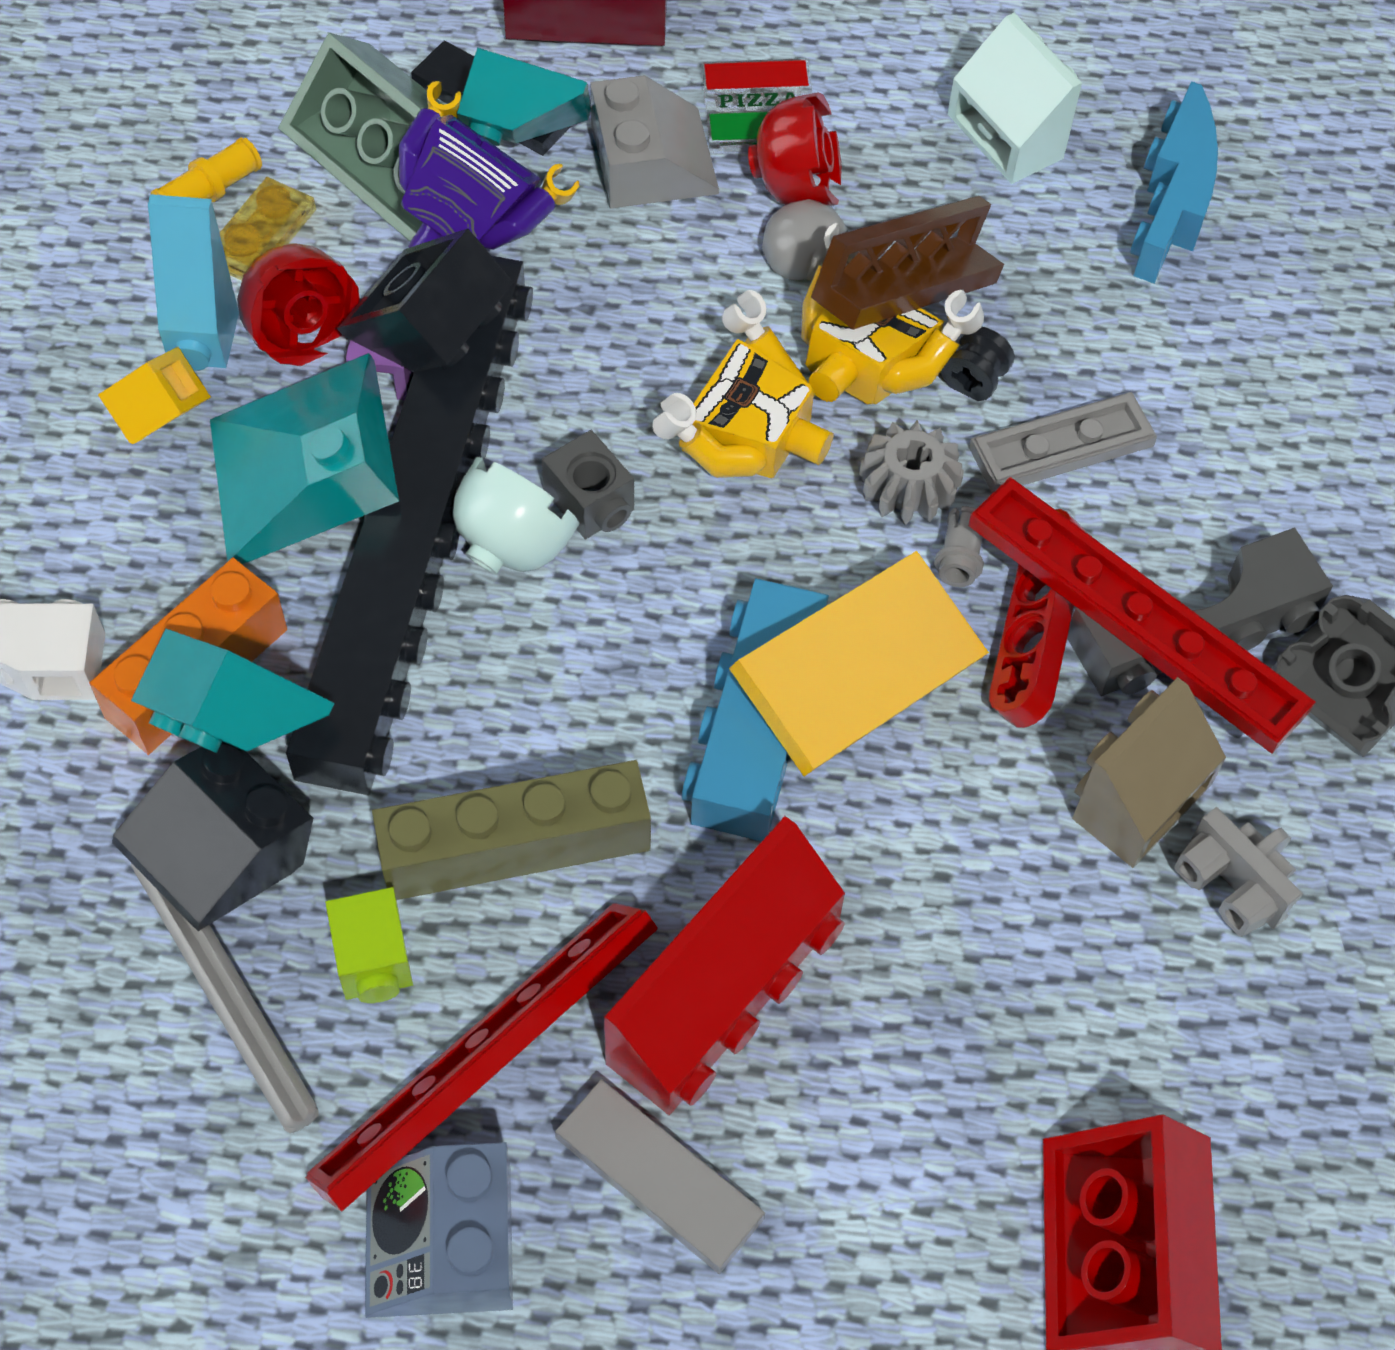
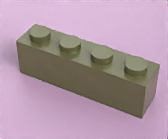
(513, 829)

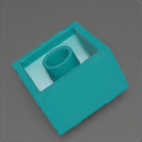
(221, 697)

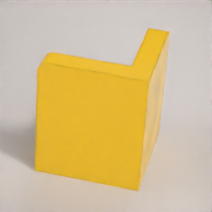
(154, 395)

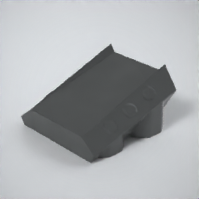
(1347, 670)

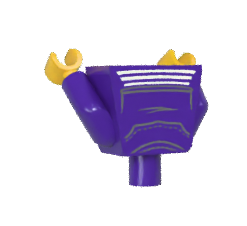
(465, 182)

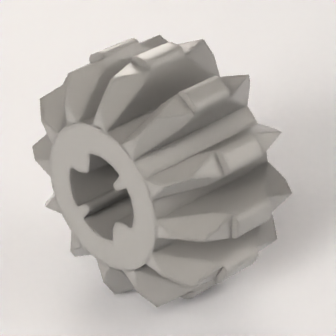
(911, 472)

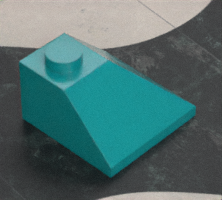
(519, 99)

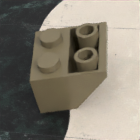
(1148, 773)

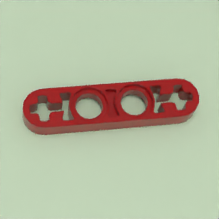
(1027, 682)

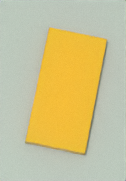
(858, 662)

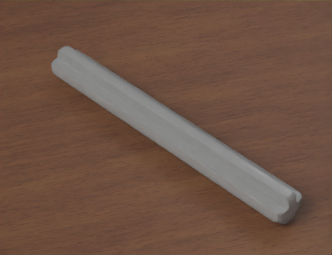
(239, 1015)

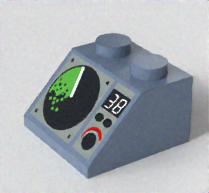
(441, 1233)

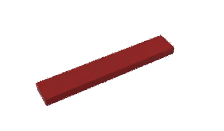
(1142, 614)
(478, 1055)

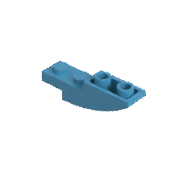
(1181, 182)

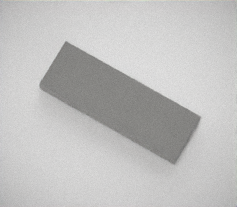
(1063, 441)
(660, 1176)

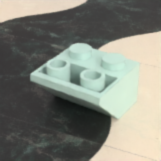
(1016, 100)

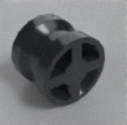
(979, 363)

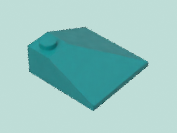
(303, 460)

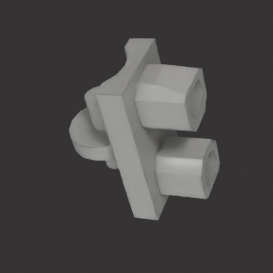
(1248, 865)

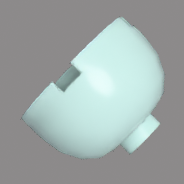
(508, 520)

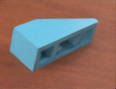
(191, 280)

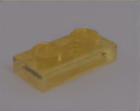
(264, 222)

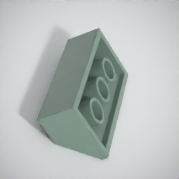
(352, 121)

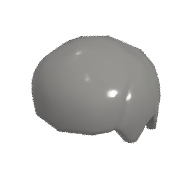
(796, 238)

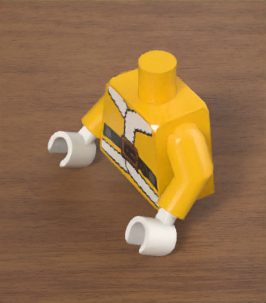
(884, 355)
(751, 406)

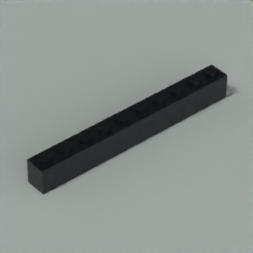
(399, 557)

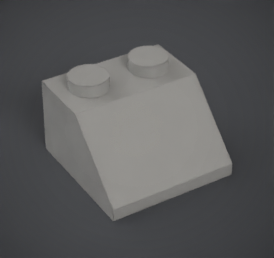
(649, 143)

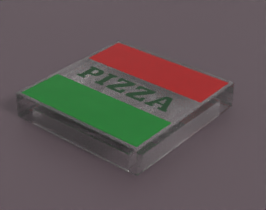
(742, 94)

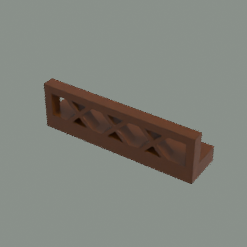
(905, 276)

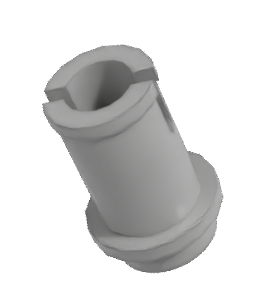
(960, 558)

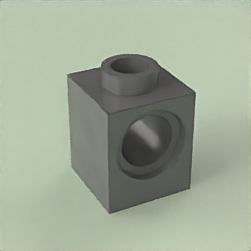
(583, 466)

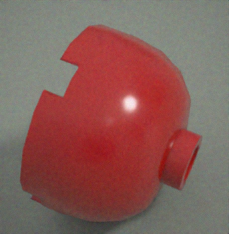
(794, 148)
(292, 294)

